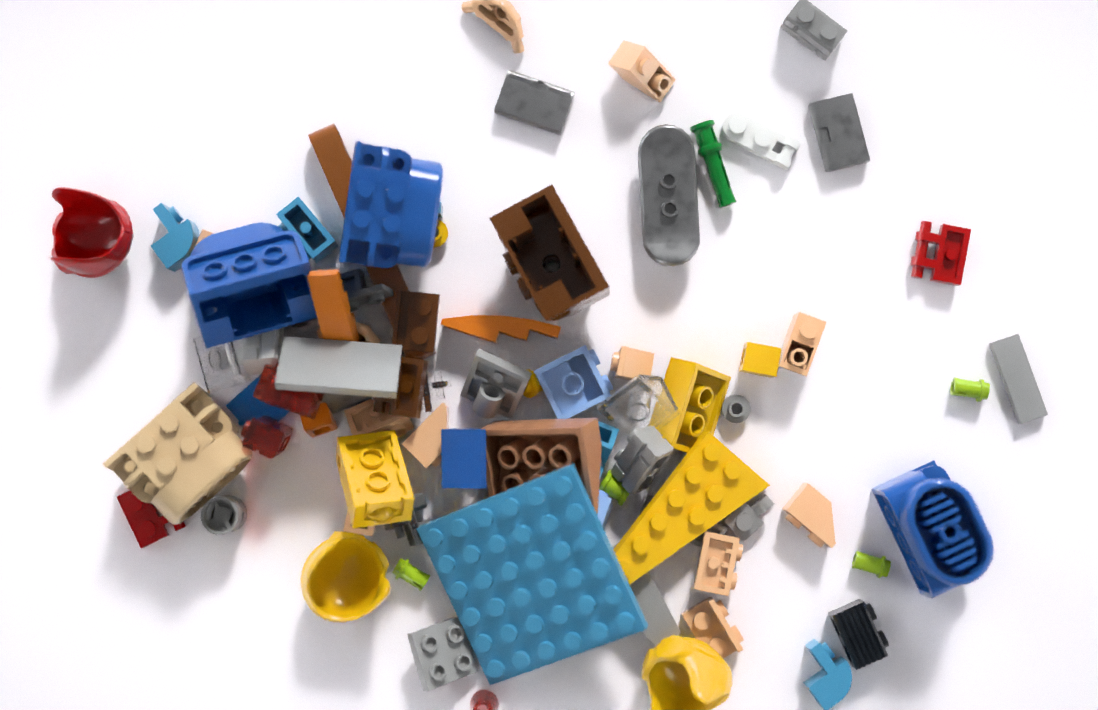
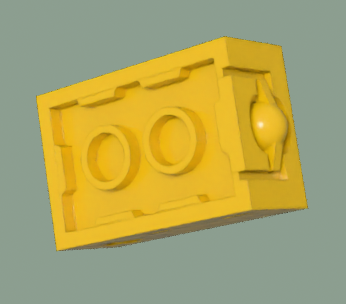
(374, 479)

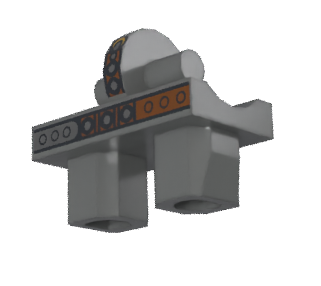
(410, 526)

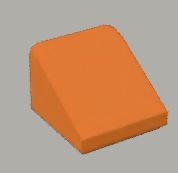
(323, 422)

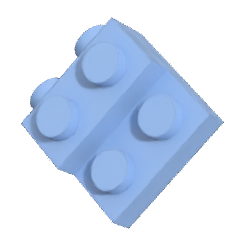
(574, 382)

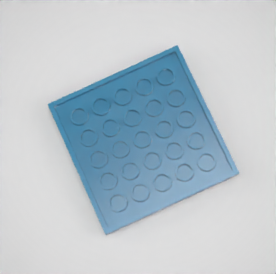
(532, 575)

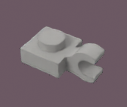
(746, 519)

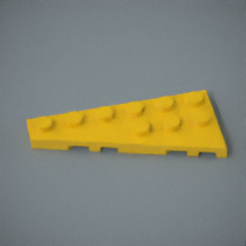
(694, 498)

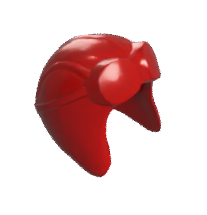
(90, 233)

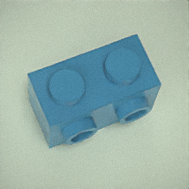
(314, 236)

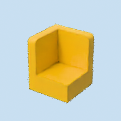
(760, 359)

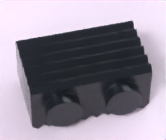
(859, 634)

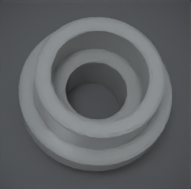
(727, 411)

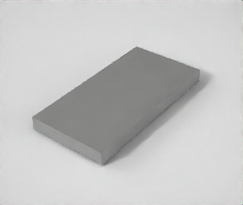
(339, 367)

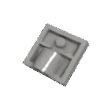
(494, 385)
(442, 653)

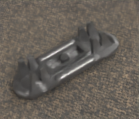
(668, 195)

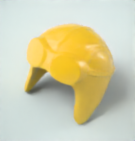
(345, 577)
(685, 675)

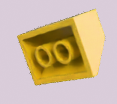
(699, 398)

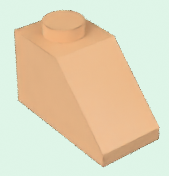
(426, 439)

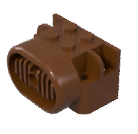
(543, 232)

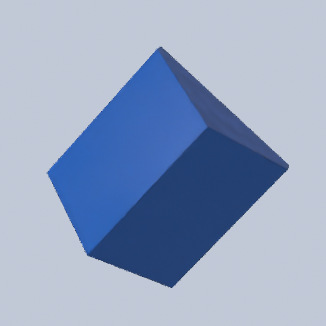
(463, 458)

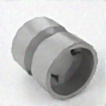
(223, 514)

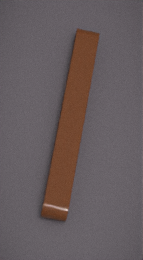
(337, 169)

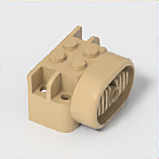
(182, 456)

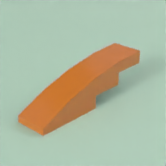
(332, 306)
(490, 326)

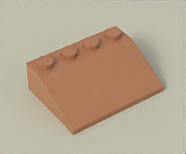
(532, 448)

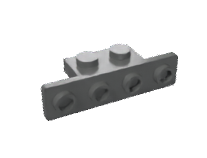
(358, 294)

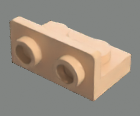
(364, 420)
(717, 563)
(710, 626)

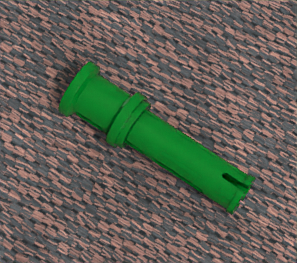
(710, 150)

